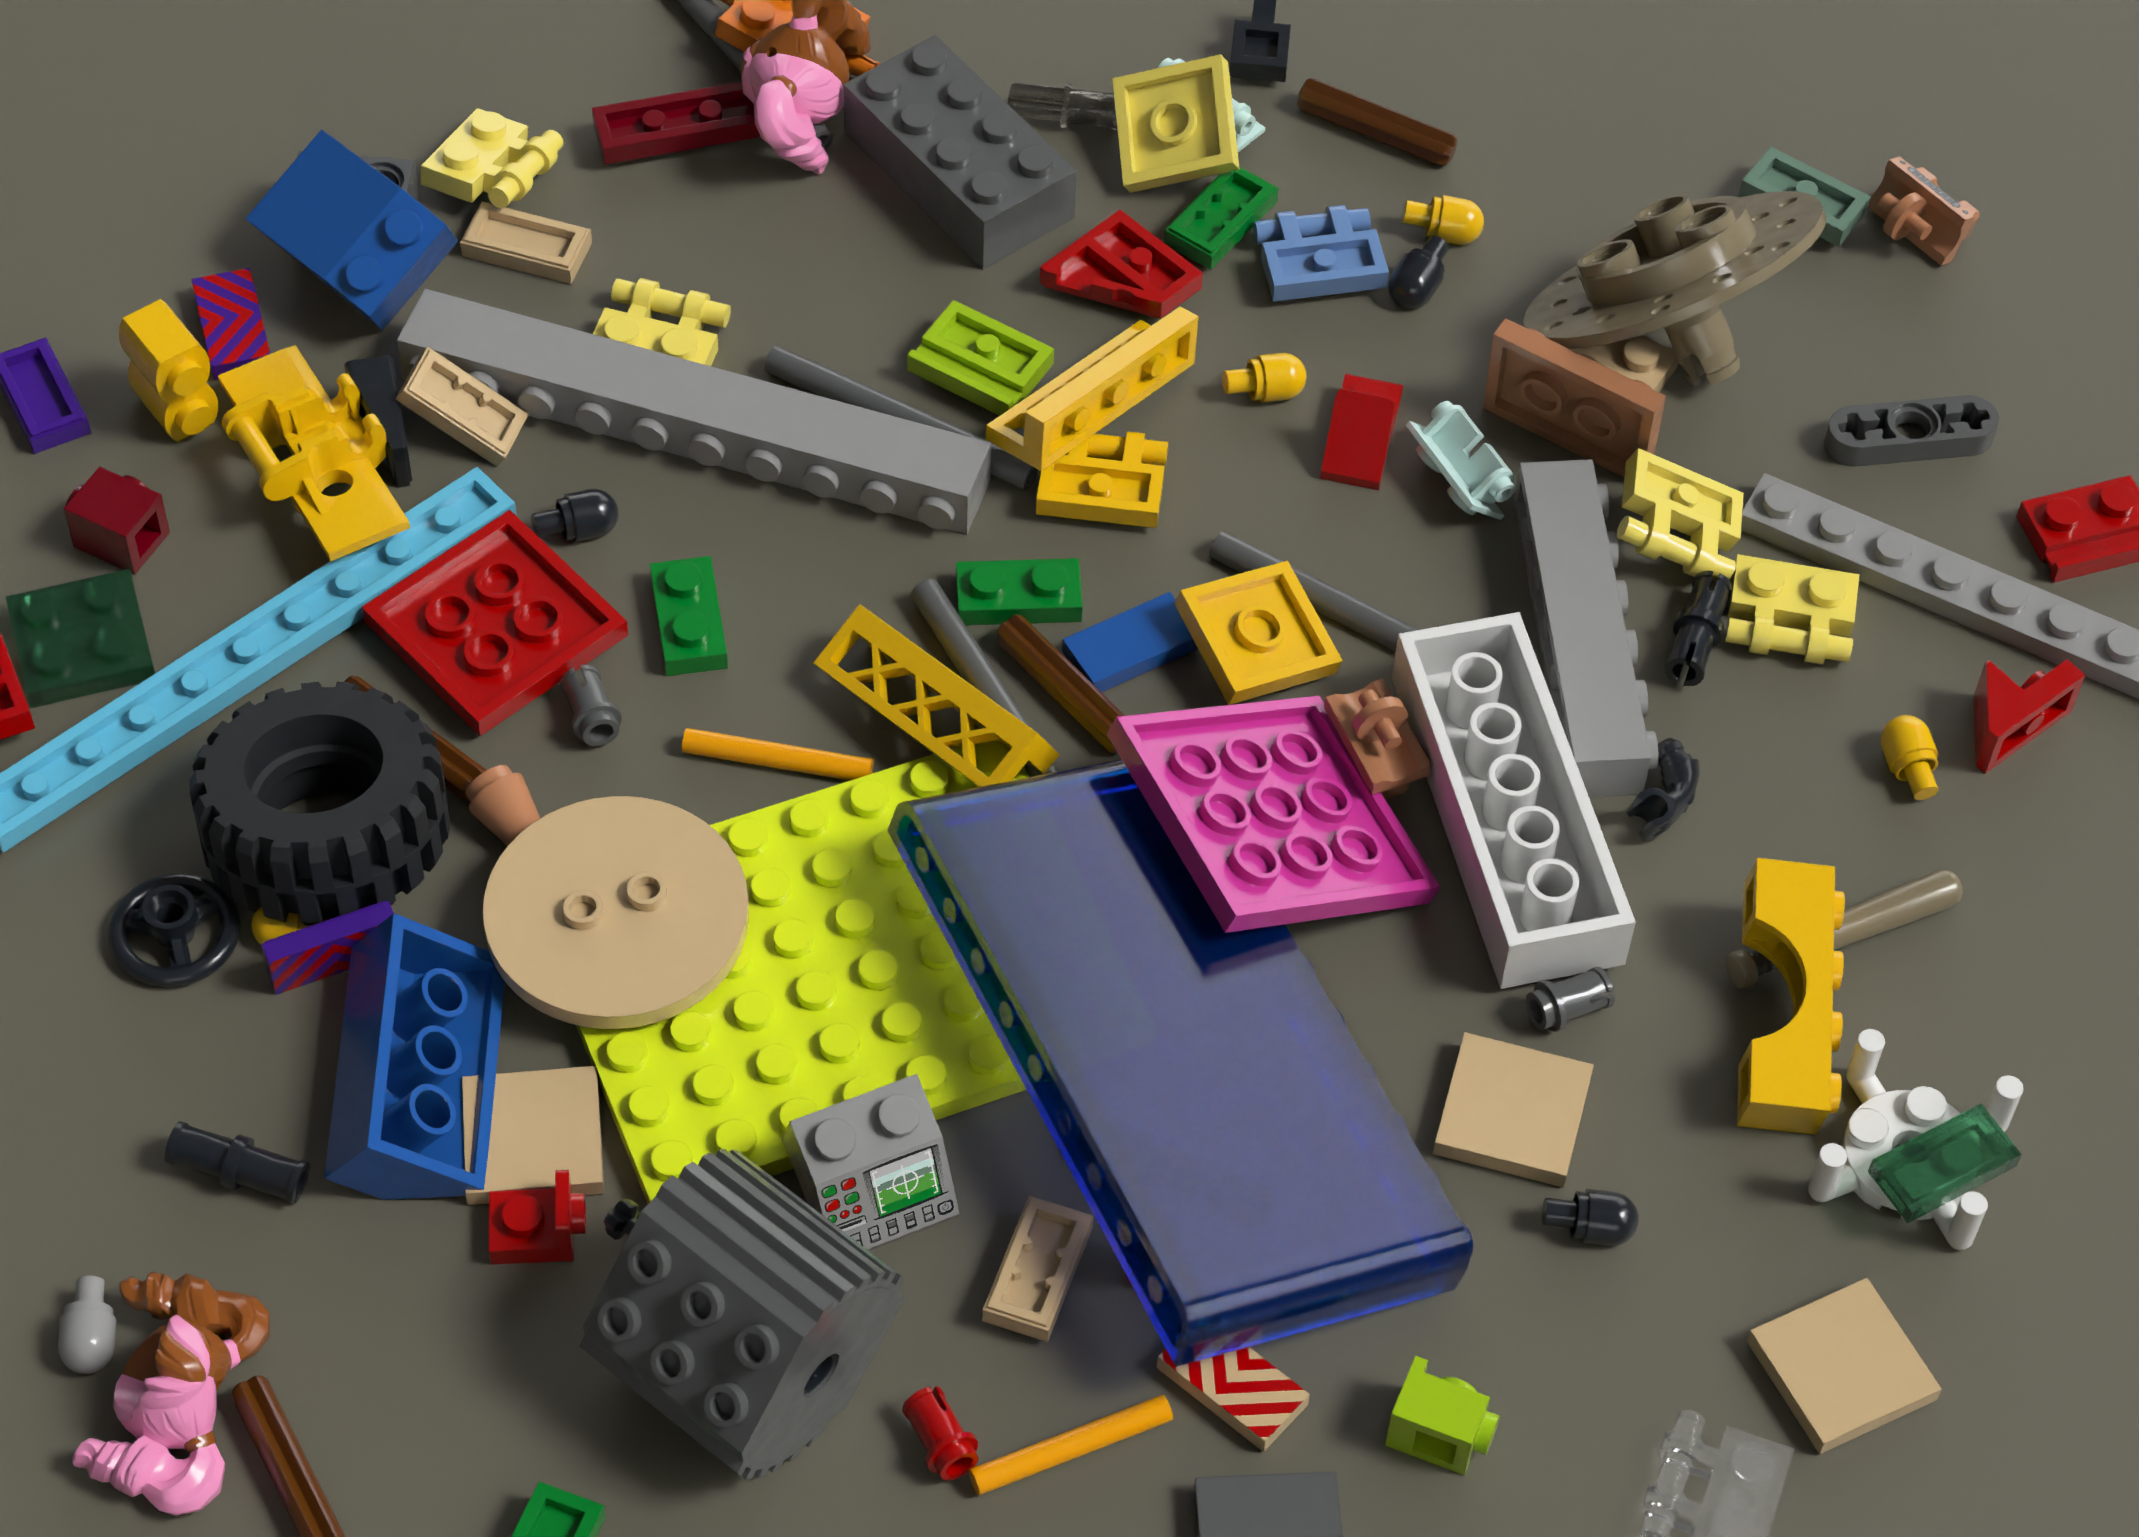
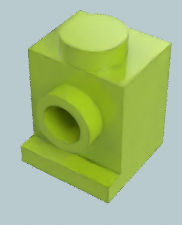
(1440, 1419)

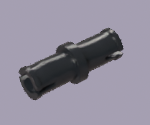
(1698, 628)
(237, 1162)

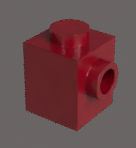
(116, 519)

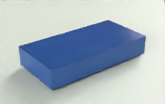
(1130, 643)

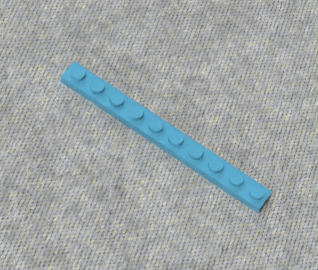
(235, 661)

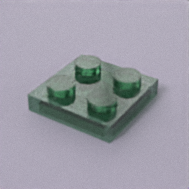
(80, 638)

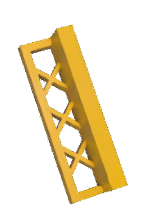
(1097, 389)
(950, 691)

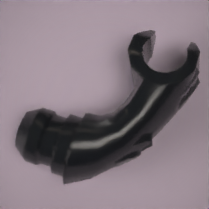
(1680, 782)

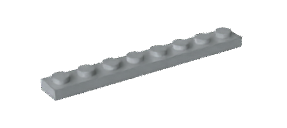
(1944, 582)

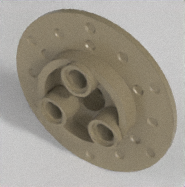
(1676, 273)

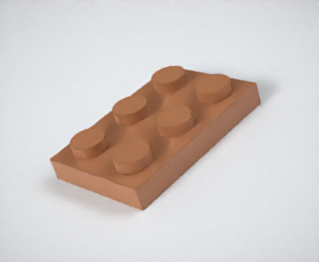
(1570, 398)

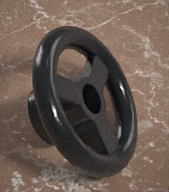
(168, 901)

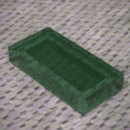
(1944, 1163)

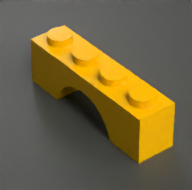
(1792, 922)

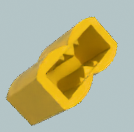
(168, 370)

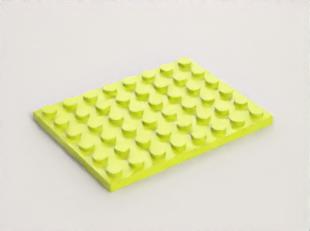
(827, 999)

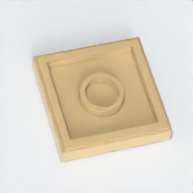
(1513, 1109)
(538, 1127)
(1843, 1365)

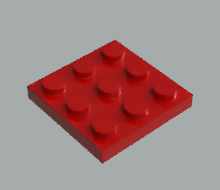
(494, 622)

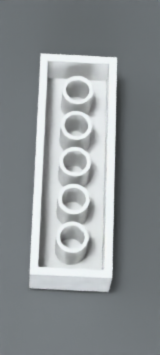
(1512, 801)

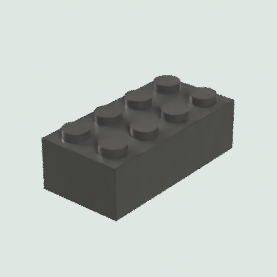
(959, 151)

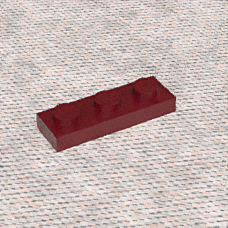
(674, 122)

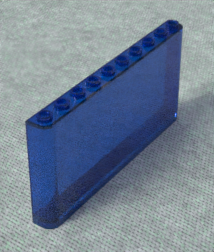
(1180, 1067)

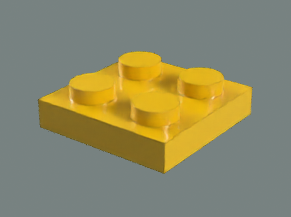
(1258, 632)

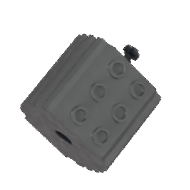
(739, 1311)

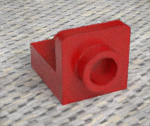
(536, 1223)

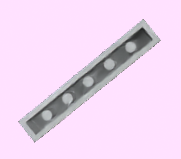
(1582, 624)

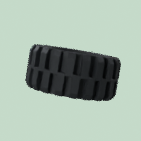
(310, 746)

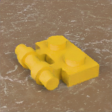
(1106, 490)

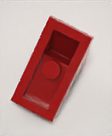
(1361, 431)
(2015, 715)

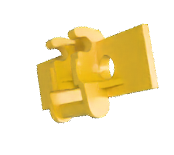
(286, 406)

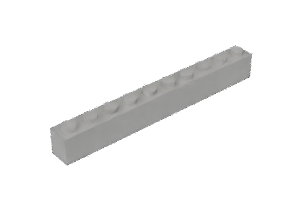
(707, 413)

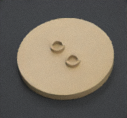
(616, 912)

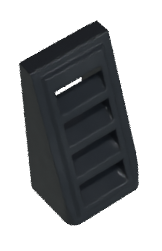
(378, 389)

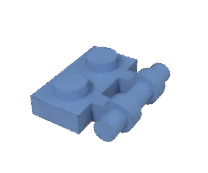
(1320, 253)

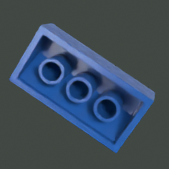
(412, 1026)

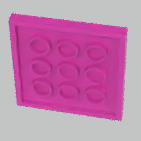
(1271, 813)

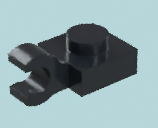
(1260, 45)

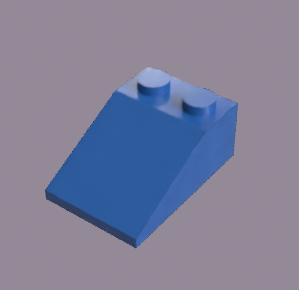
(353, 229)

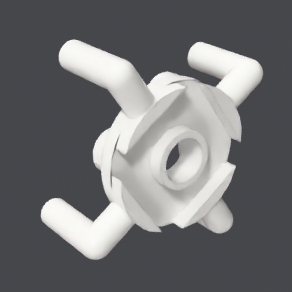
(1891, 1120)

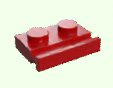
(2084, 527)

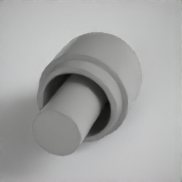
(87, 1328)

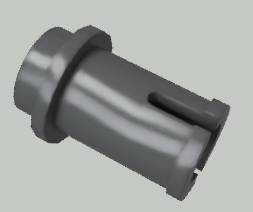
(594, 718)
(1556, 1003)

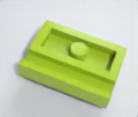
(980, 358)

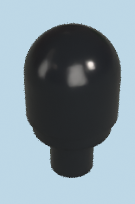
(1418, 274)
(578, 516)
(1594, 1216)

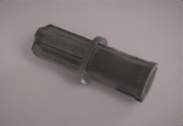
(1063, 104)

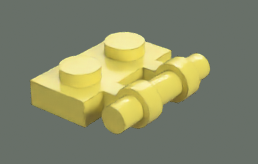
(490, 157)
(679, 340)
(1685, 502)
(1792, 597)

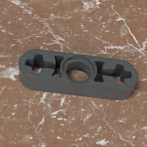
(1890, 446)

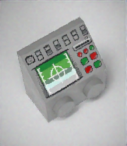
(875, 1164)

